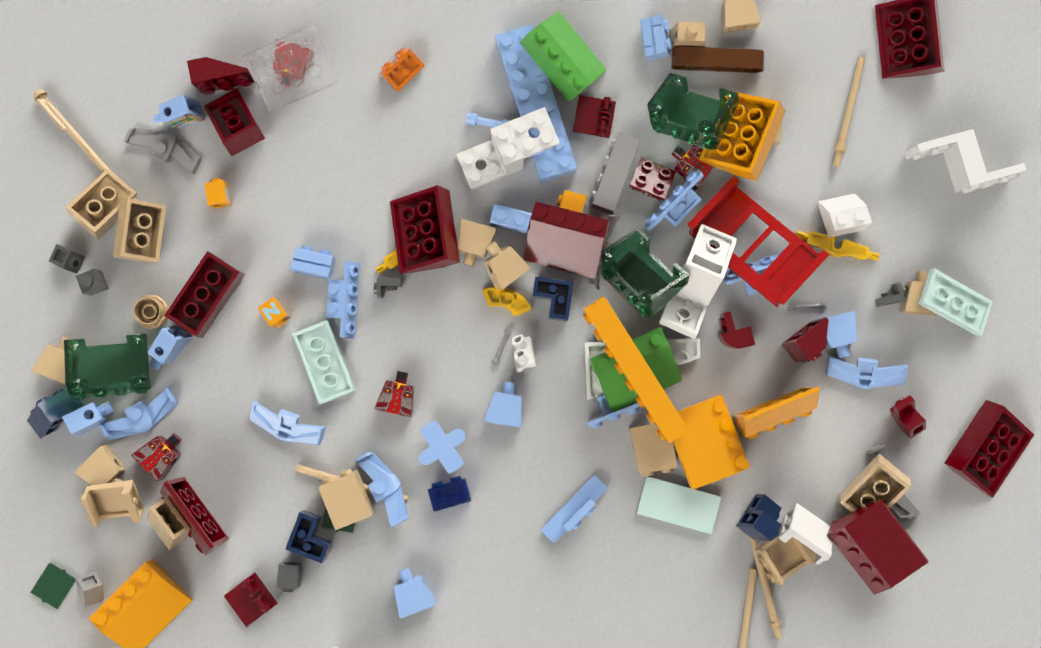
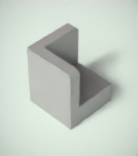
(90, 589)

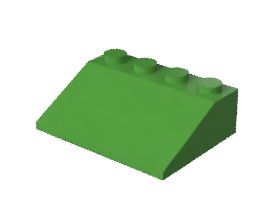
(562, 56)
(657, 355)

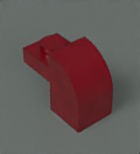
(734, 338)
(908, 417)

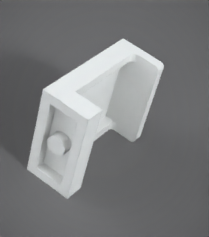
(807, 530)

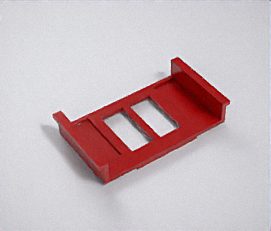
(787, 273)

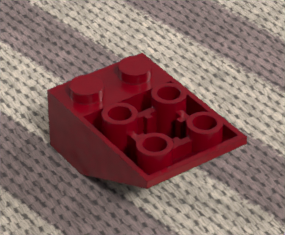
(214, 75)

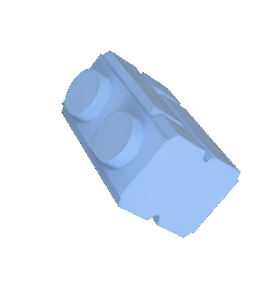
(655, 37)
(510, 219)
(313, 263)

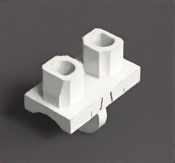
(523, 352)

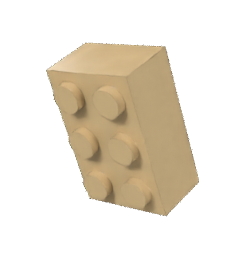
(139, 231)
(875, 482)

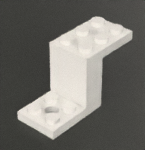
(508, 148)
(964, 162)
(706, 271)

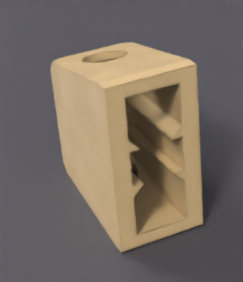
(739, 15)
(688, 34)
(474, 239)
(504, 265)
(913, 294)
(52, 362)
(101, 467)

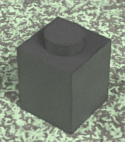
(92, 282)
(289, 576)

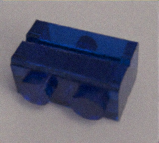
(449, 494)

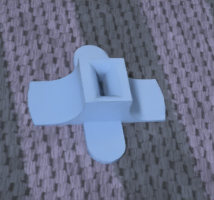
(442, 446)

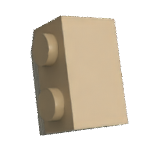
(99, 203)

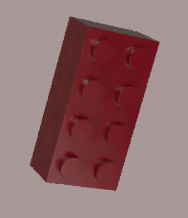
(204, 295)

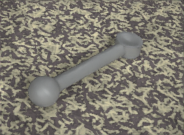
(823, 305)
(495, 361)

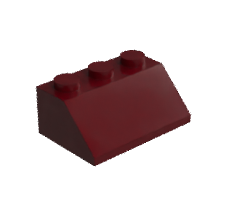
(808, 341)

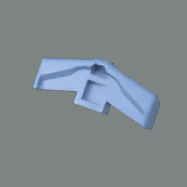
(866, 373)
(140, 417)
(286, 426)
(385, 487)

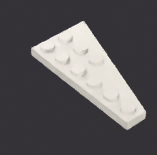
(682, 349)

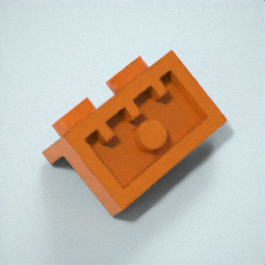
(401, 69)

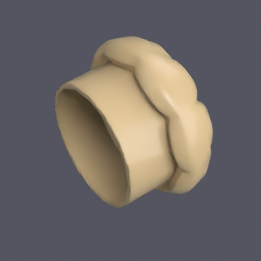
(150, 311)

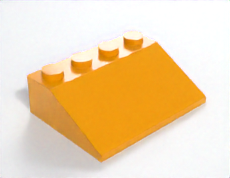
(747, 137)
(777, 411)
(711, 445)
(141, 607)

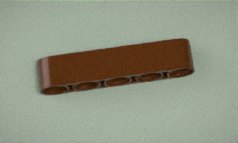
(717, 59)

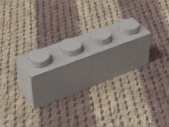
(615, 173)

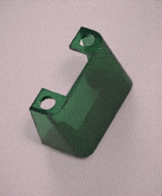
(691, 115)
(641, 274)
(107, 368)

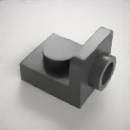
(66, 259)
(390, 283)
(897, 296)

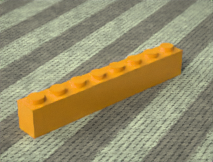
(635, 369)

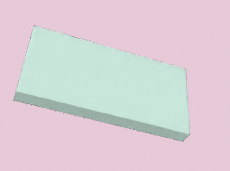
(955, 302)
(324, 362)
(678, 505)

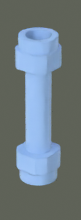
(473, 119)

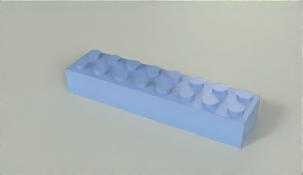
(532, 92)

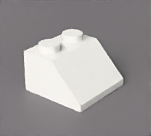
(844, 215)

